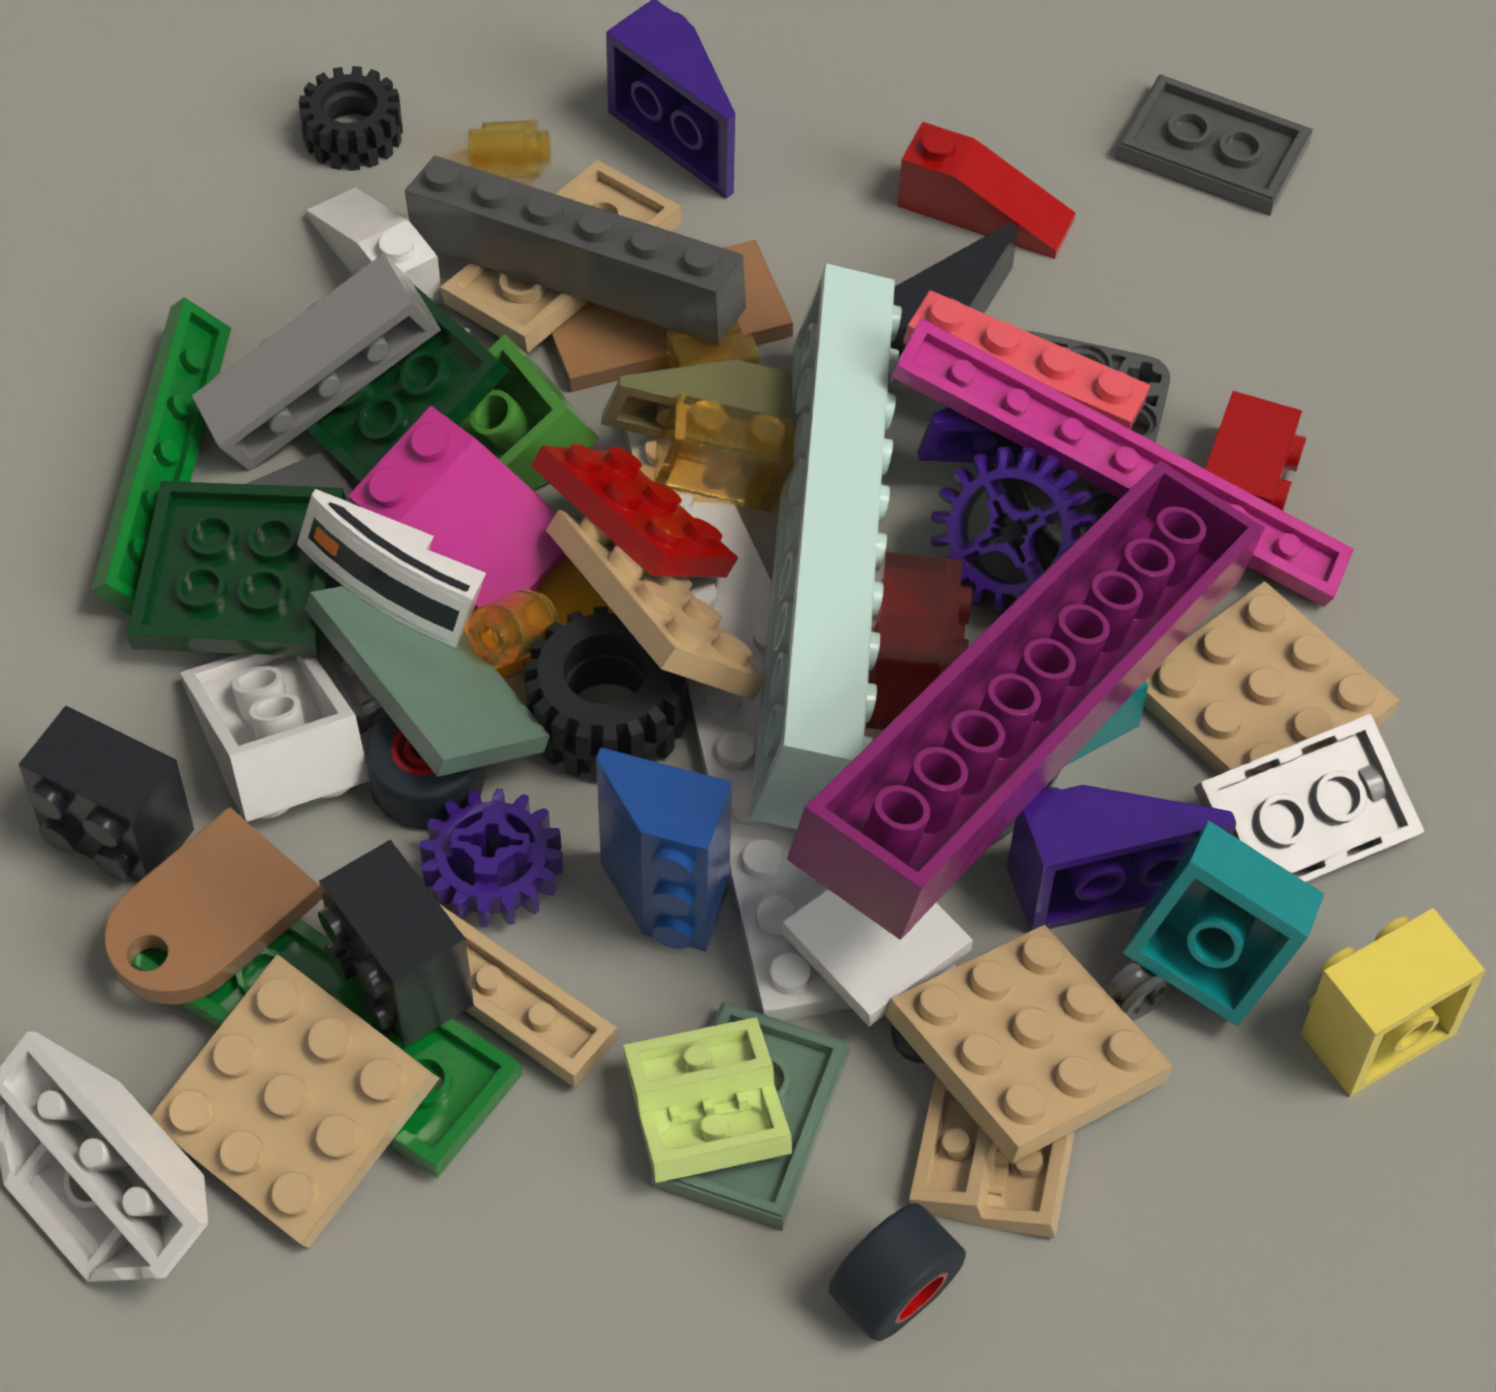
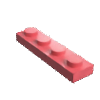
(1070, 373)

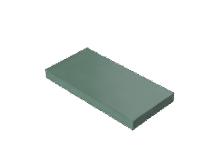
(437, 695)

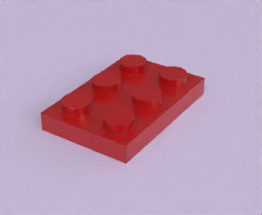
(635, 511)

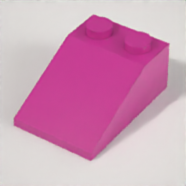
(468, 501)

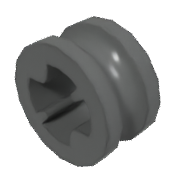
(1137, 990)

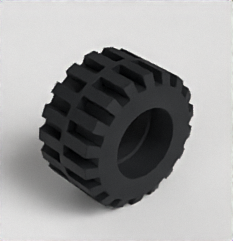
(593, 653)

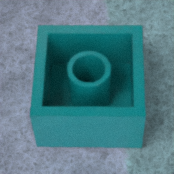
(1224, 923)

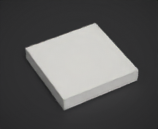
(866, 960)

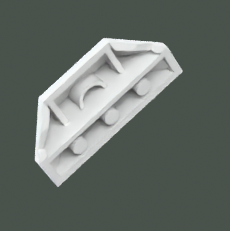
(95, 1166)

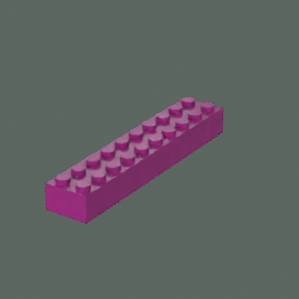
(1022, 700)

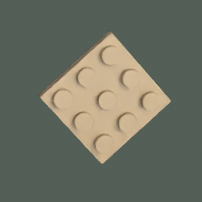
(1260, 684)
(1028, 1042)
(293, 1101)

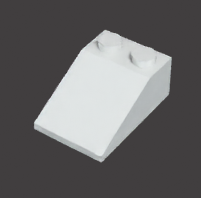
(276, 731)

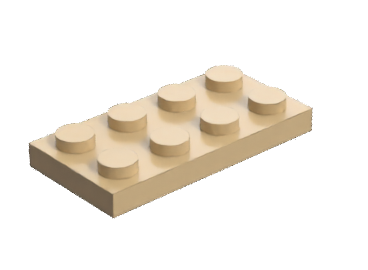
(531, 311)
(659, 611)

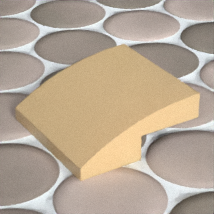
(973, 1182)

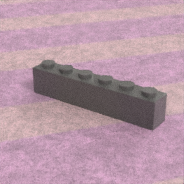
(578, 249)

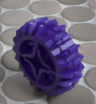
(999, 507)

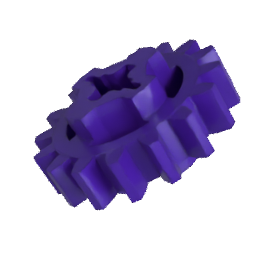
(497, 851)

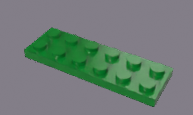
(469, 1068)

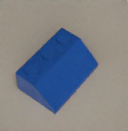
(665, 845)

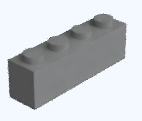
(315, 362)

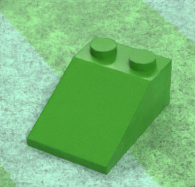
(525, 414)

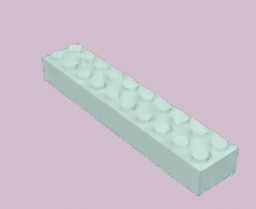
(828, 546)

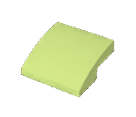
(707, 1099)

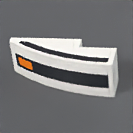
(391, 567)

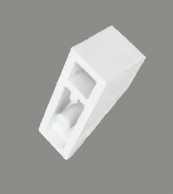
(364, 228)

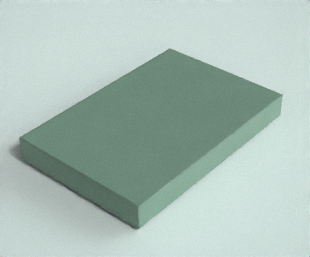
(805, 1079)

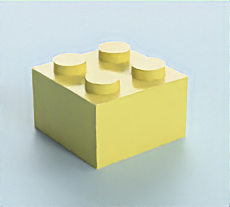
(1390, 999)

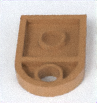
(208, 910)

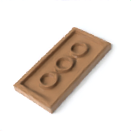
(606, 344)

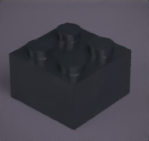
(106, 796)
(395, 944)

